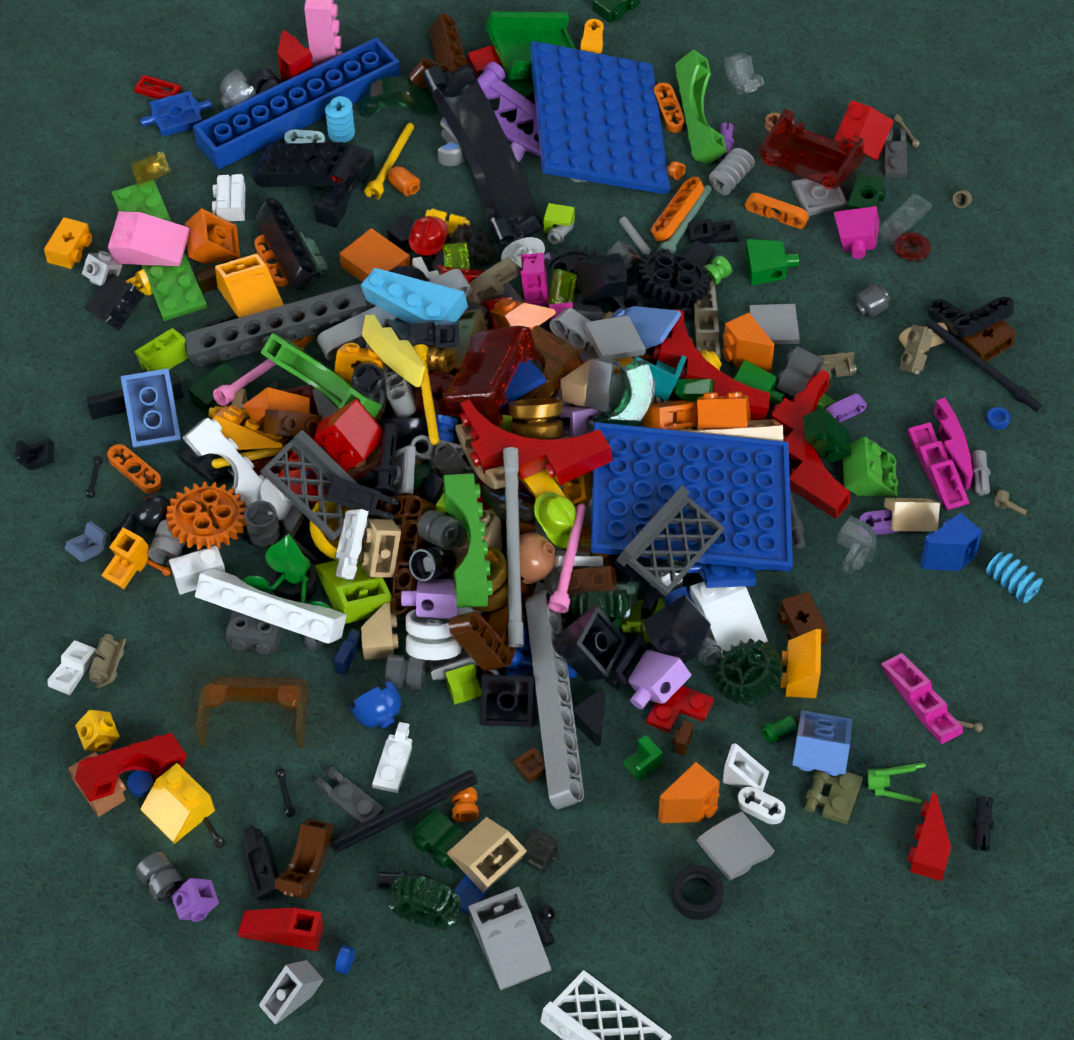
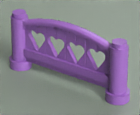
(510, 100)

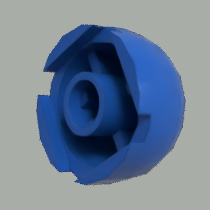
(377, 707)

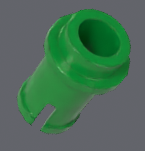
(778, 729)

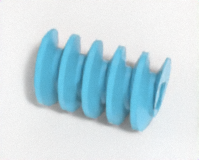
(340, 120)
(1013, 577)

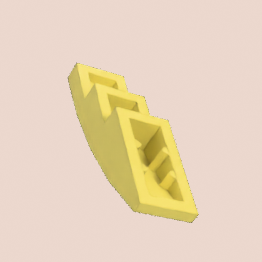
(394, 352)

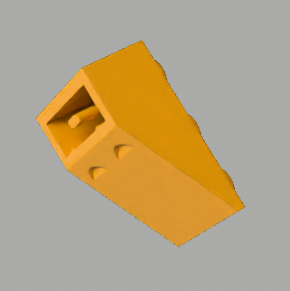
(247, 285)
(245, 430)

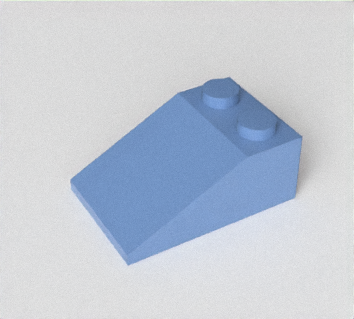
(650, 323)
(822, 743)

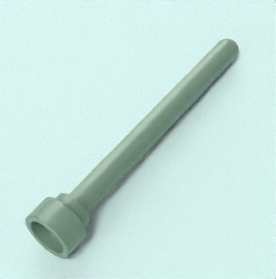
(674, 239)

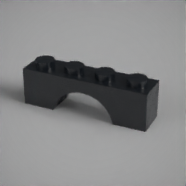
(334, 200)
(399, 235)

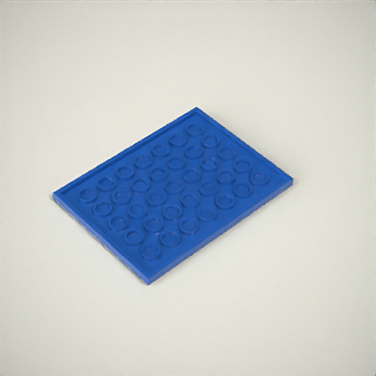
(598, 118)
(730, 477)

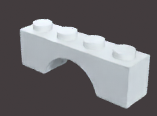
(207, 438)

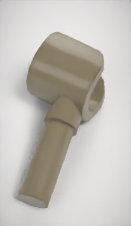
(1003, 496)

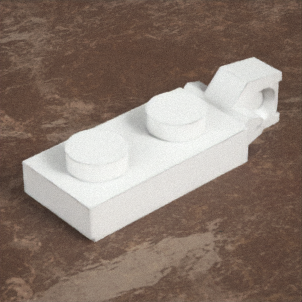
(350, 543)
(393, 760)

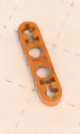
(677, 209)

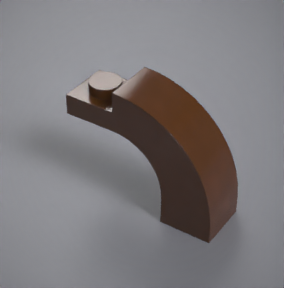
(307, 859)

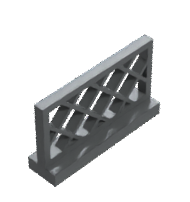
(312, 457)
(660, 523)

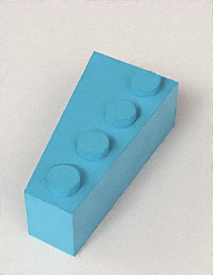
(413, 298)

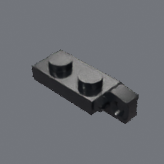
(260, 863)

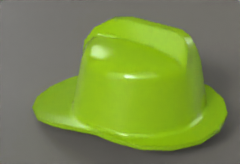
(555, 517)

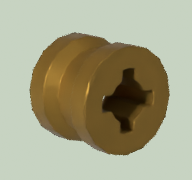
(441, 359)

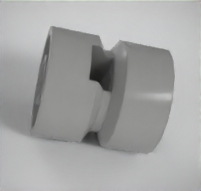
(165, 544)

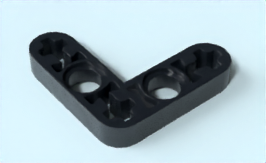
(968, 324)

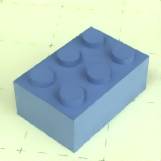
(150, 408)

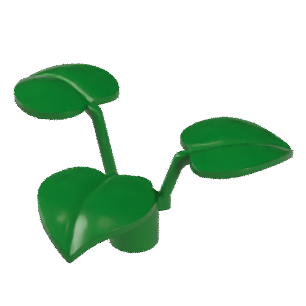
(286, 558)

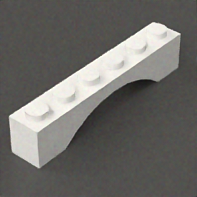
(299, 617)

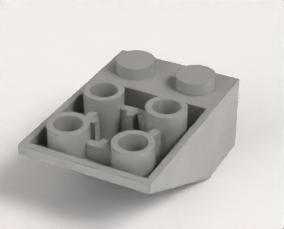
(509, 938)

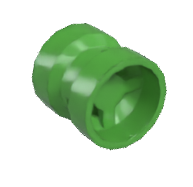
(718, 269)

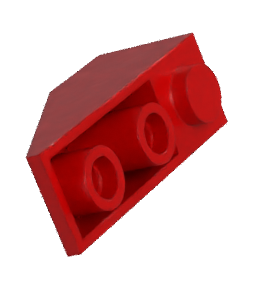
(933, 845)
(284, 927)

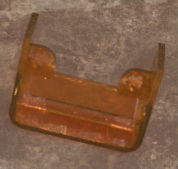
(288, 691)

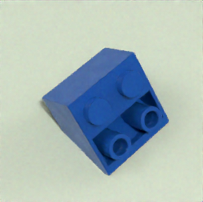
(951, 545)

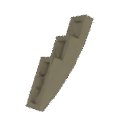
(491, 281)
(706, 322)

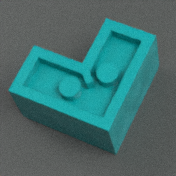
(665, 376)

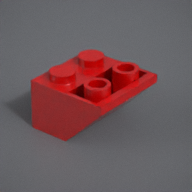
(292, 57)

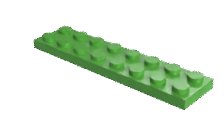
(172, 286)

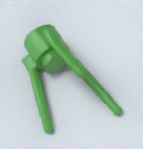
(880, 778)

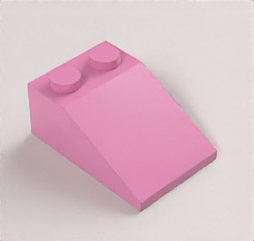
(147, 240)

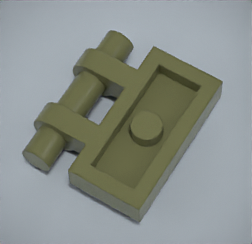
(841, 796)

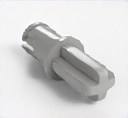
(980, 472)

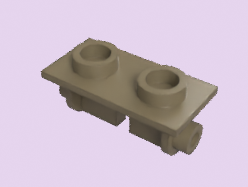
(918, 339)
(841, 364)
(105, 670)

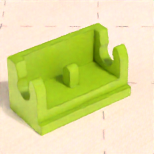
(163, 352)

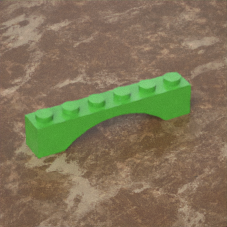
(693, 76)
(315, 373)
(471, 576)

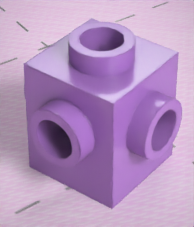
(195, 899)

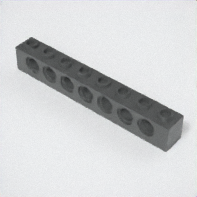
(288, 321)

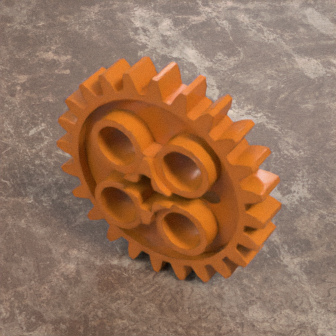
(206, 516)

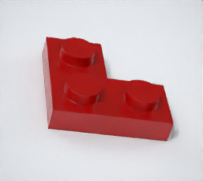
(682, 701)

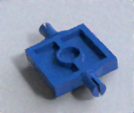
(175, 113)
(725, 576)

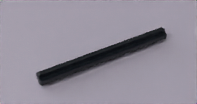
(404, 810)

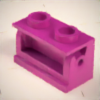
(534, 279)

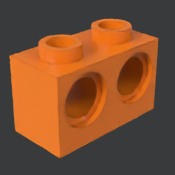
(671, 415)

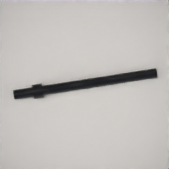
(1019, 393)

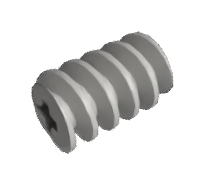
(731, 170)

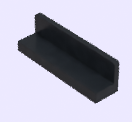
(114, 402)

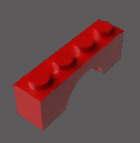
(99, 774)

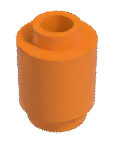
(404, 181)

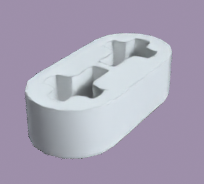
(761, 804)

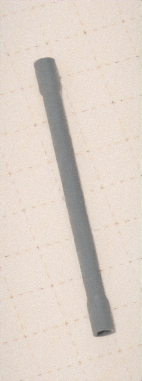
(515, 623)

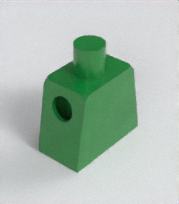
(768, 260)
(759, 379)

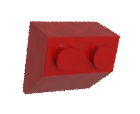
(867, 124)
(349, 434)

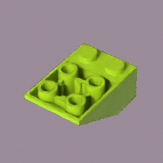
(355, 597)

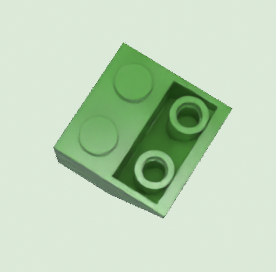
(870, 470)

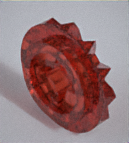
(916, 240)

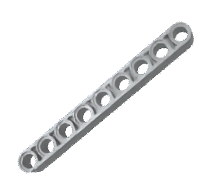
(554, 703)

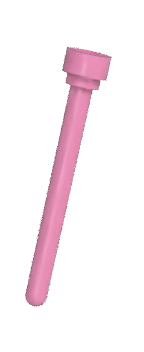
(225, 393)
(559, 600)

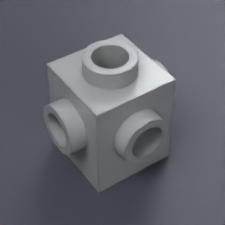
(100, 266)

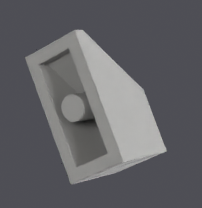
(290, 990)

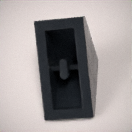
(589, 716)

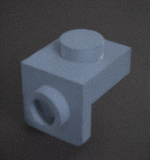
(87, 544)

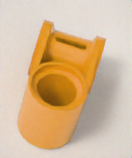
(593, 36)

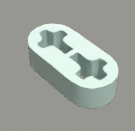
(303, 136)

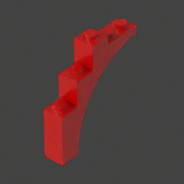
(697, 367)
(560, 457)
(809, 475)

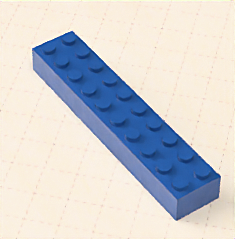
(293, 103)

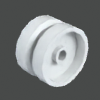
(430, 638)

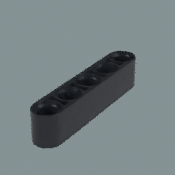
(286, 244)

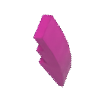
(954, 441)
(937, 466)
(921, 698)

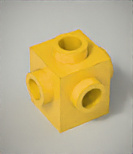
(97, 731)

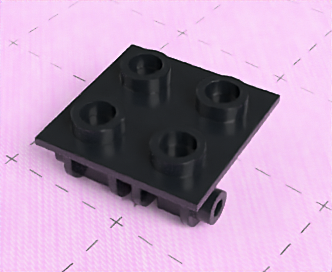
(115, 301)

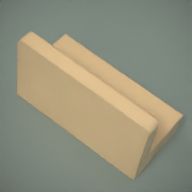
(913, 514)

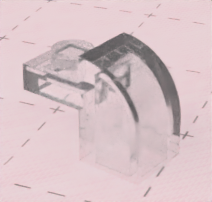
(741, 73)
(860, 542)

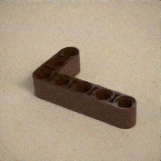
(446, 47)
(408, 513)
(488, 641)

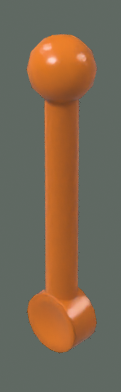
(165, 570)

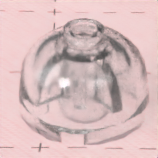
(235, 89)

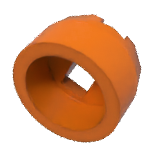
(675, 168)

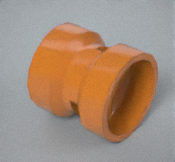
(464, 805)

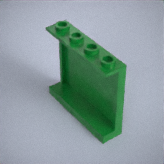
(514, 32)

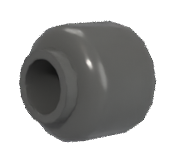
(872, 301)

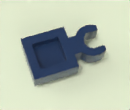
(344, 656)

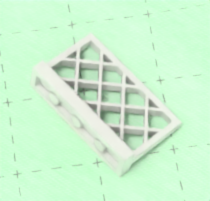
(568, 1028)

